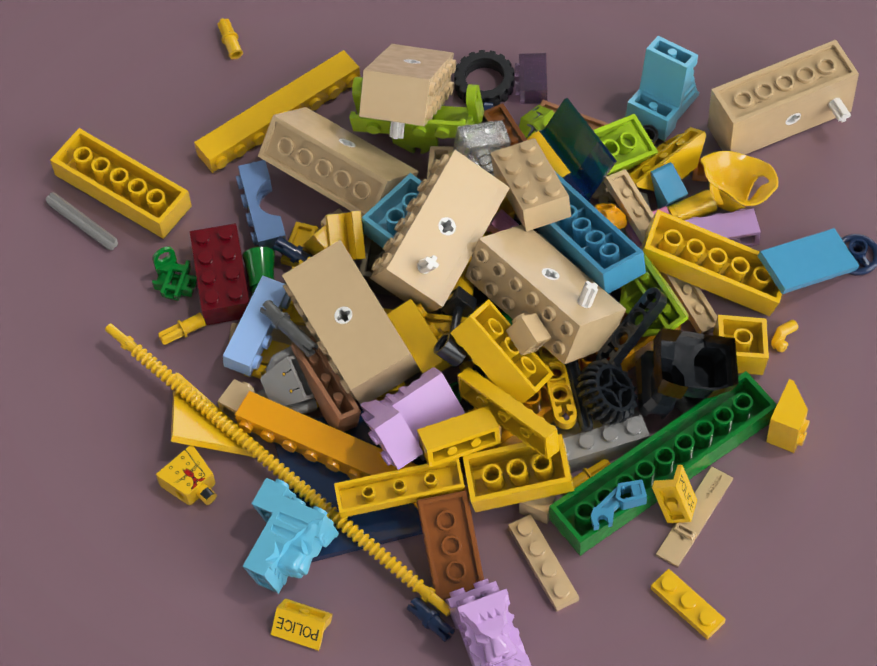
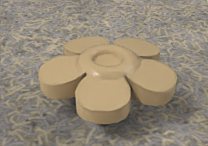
(603, 194)

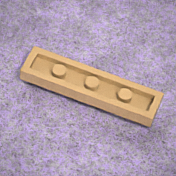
(543, 562)

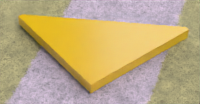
(195, 430)

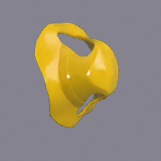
(733, 176)

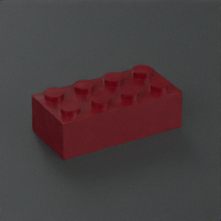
(220, 273)

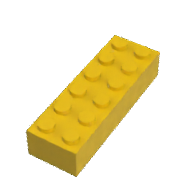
(121, 183)
(710, 262)

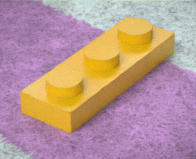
(688, 604)

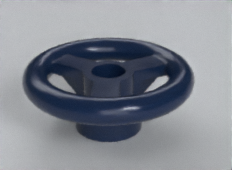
(860, 244)

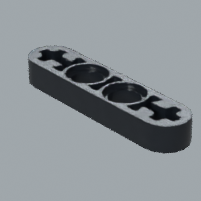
(634, 331)

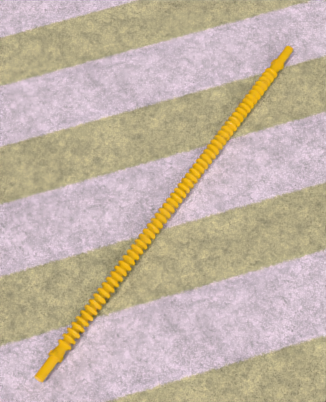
(426, 592)

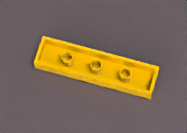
(509, 412)
(398, 487)

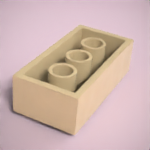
(533, 184)

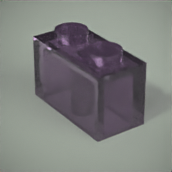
(532, 77)

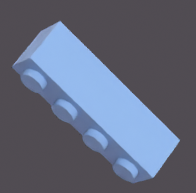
(254, 328)

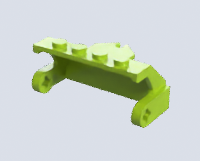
(441, 126)

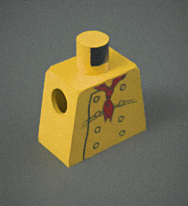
(188, 478)

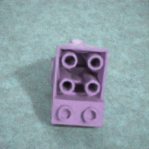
(399, 416)
(487, 625)

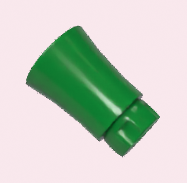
(258, 262)

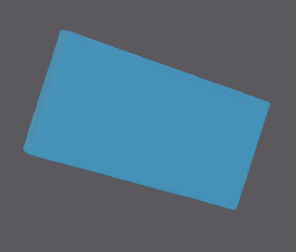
(808, 261)

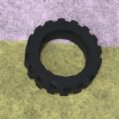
(485, 60)

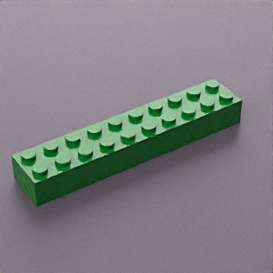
(690, 440)

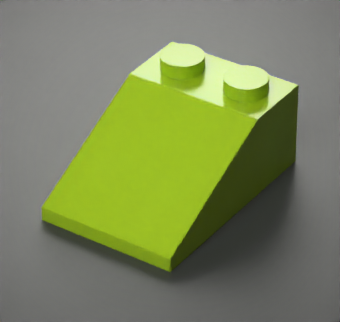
(626, 142)

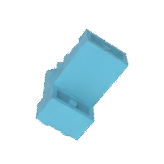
(665, 86)
(289, 538)

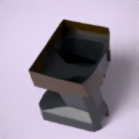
(684, 366)

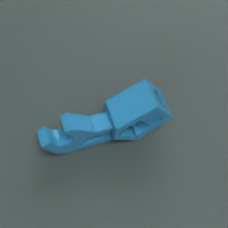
(613, 501)

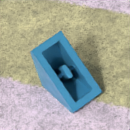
(667, 185)

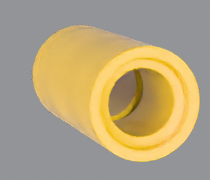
(694, 206)

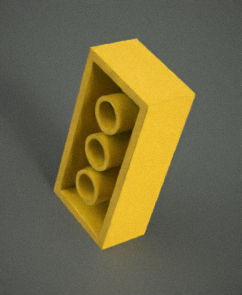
(491, 348)
(515, 475)

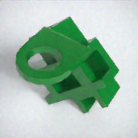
(166, 272)

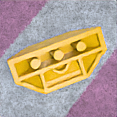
(681, 150)

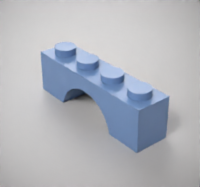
(256, 185)

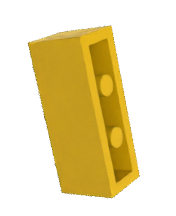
(418, 335)
(459, 436)

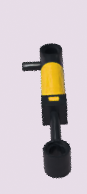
(458, 305)

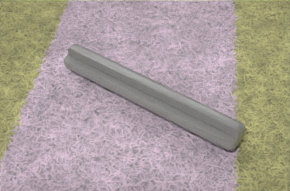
(81, 221)

